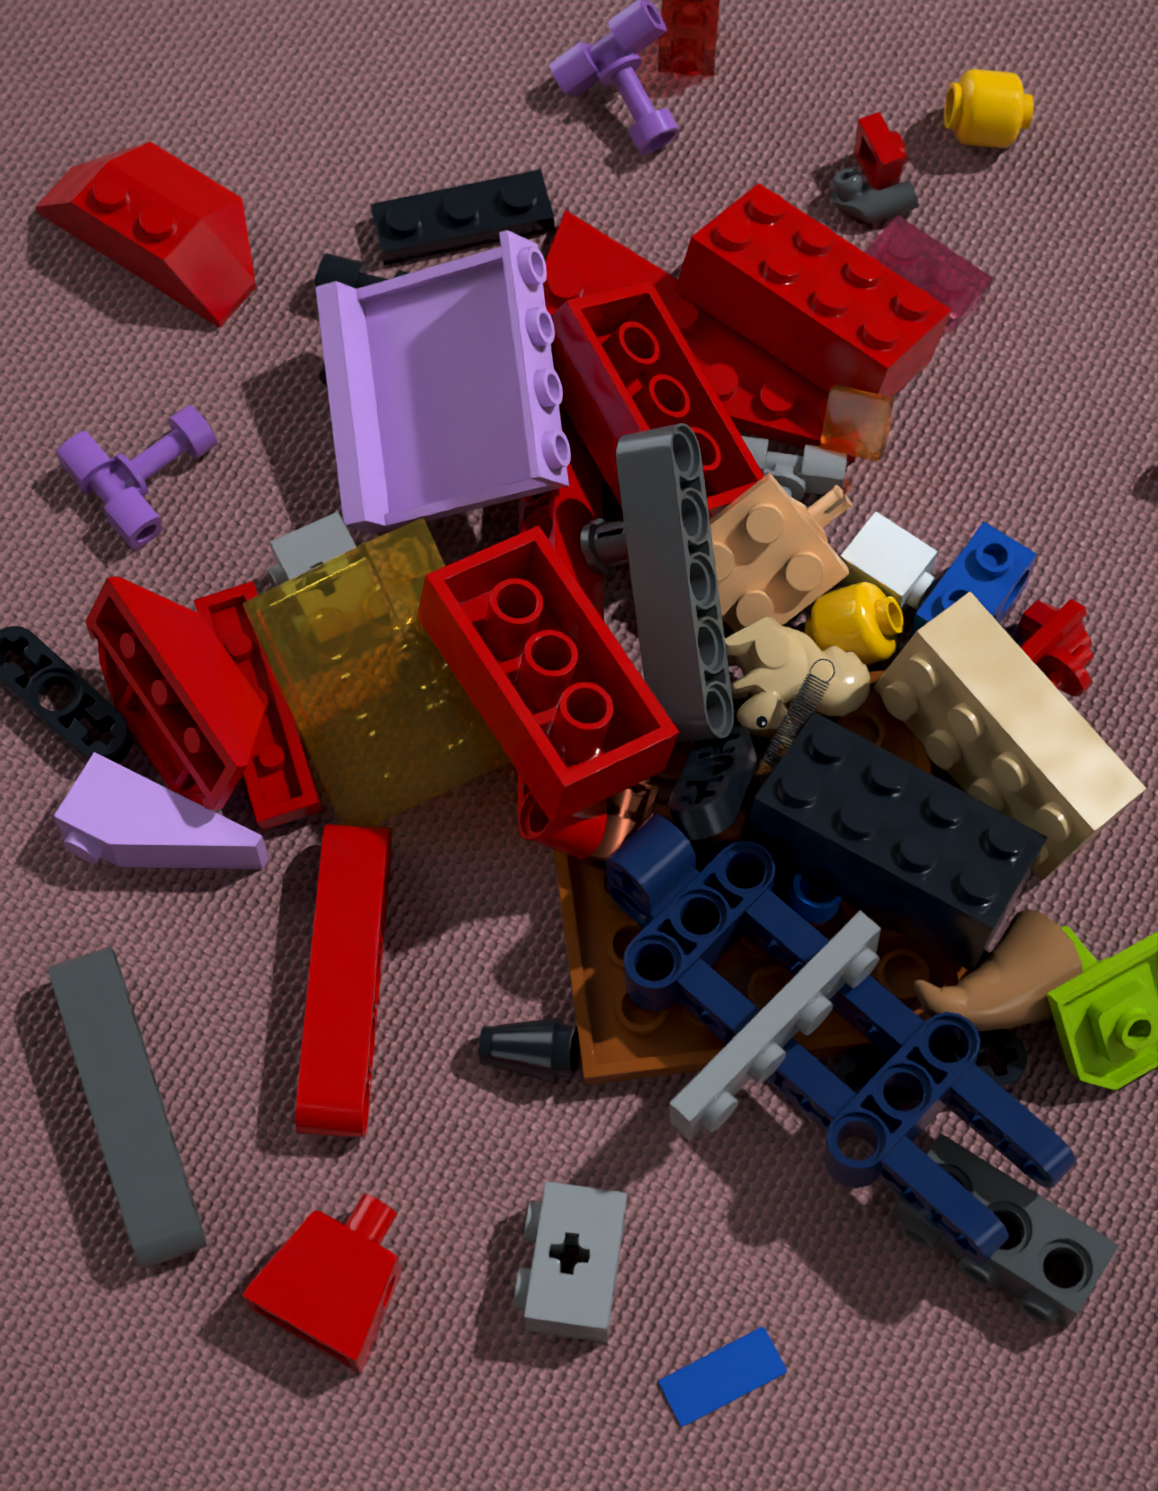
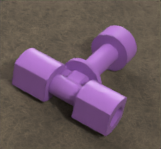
(614, 62)
(122, 481)

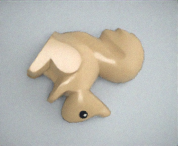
(774, 668)

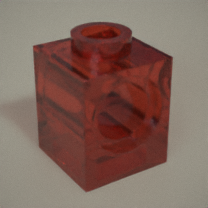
(690, 37)

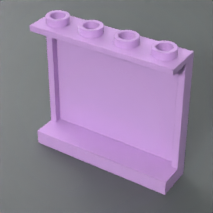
(443, 388)

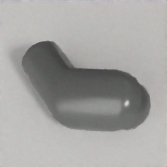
(868, 203)

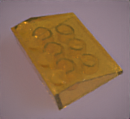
(370, 682)

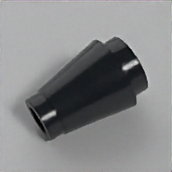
(532, 1048)

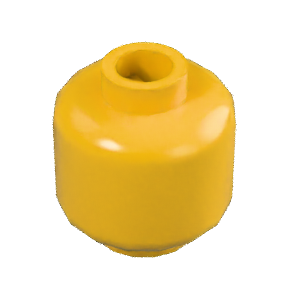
(987, 108)
(857, 621)

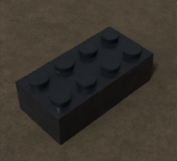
(893, 840)

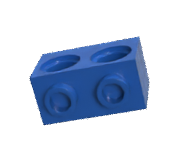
(989, 568)

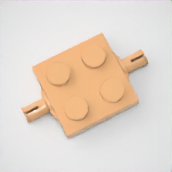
(774, 553)

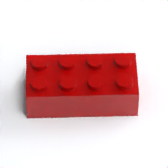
(811, 296)
(634, 372)
(546, 674)

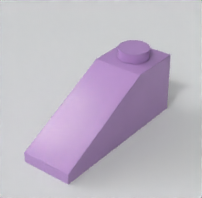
(145, 825)

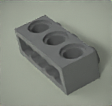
(1041, 1234)

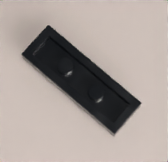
(462, 216)

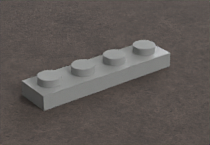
(758, 1046)

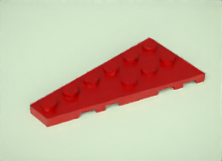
(753, 385)

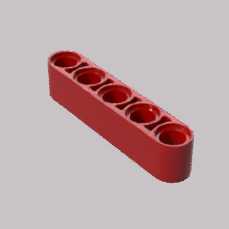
(344, 981)

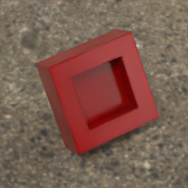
(879, 151)

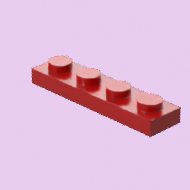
(278, 767)

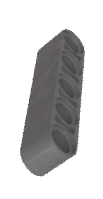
(675, 580)
(127, 1108)

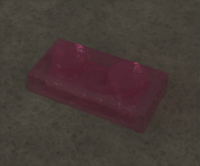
(931, 268)

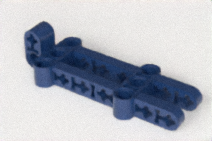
(661, 890)

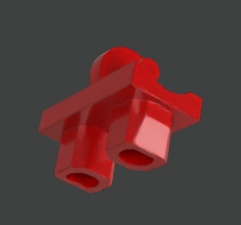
(1058, 644)

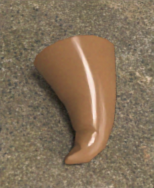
(1013, 978)

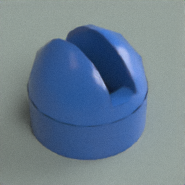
(812, 911)

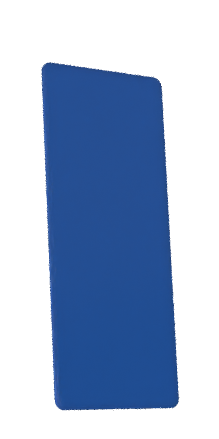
(722, 1376)

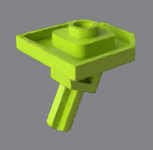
(1110, 1014)

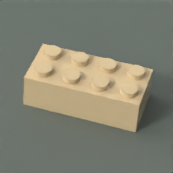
(1006, 731)

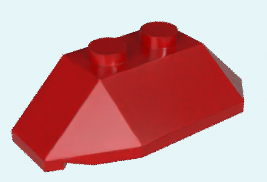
(160, 225)
(176, 690)

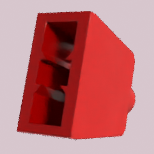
(332, 1282)

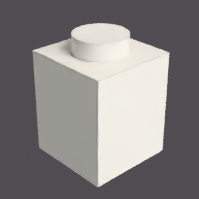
(892, 561)

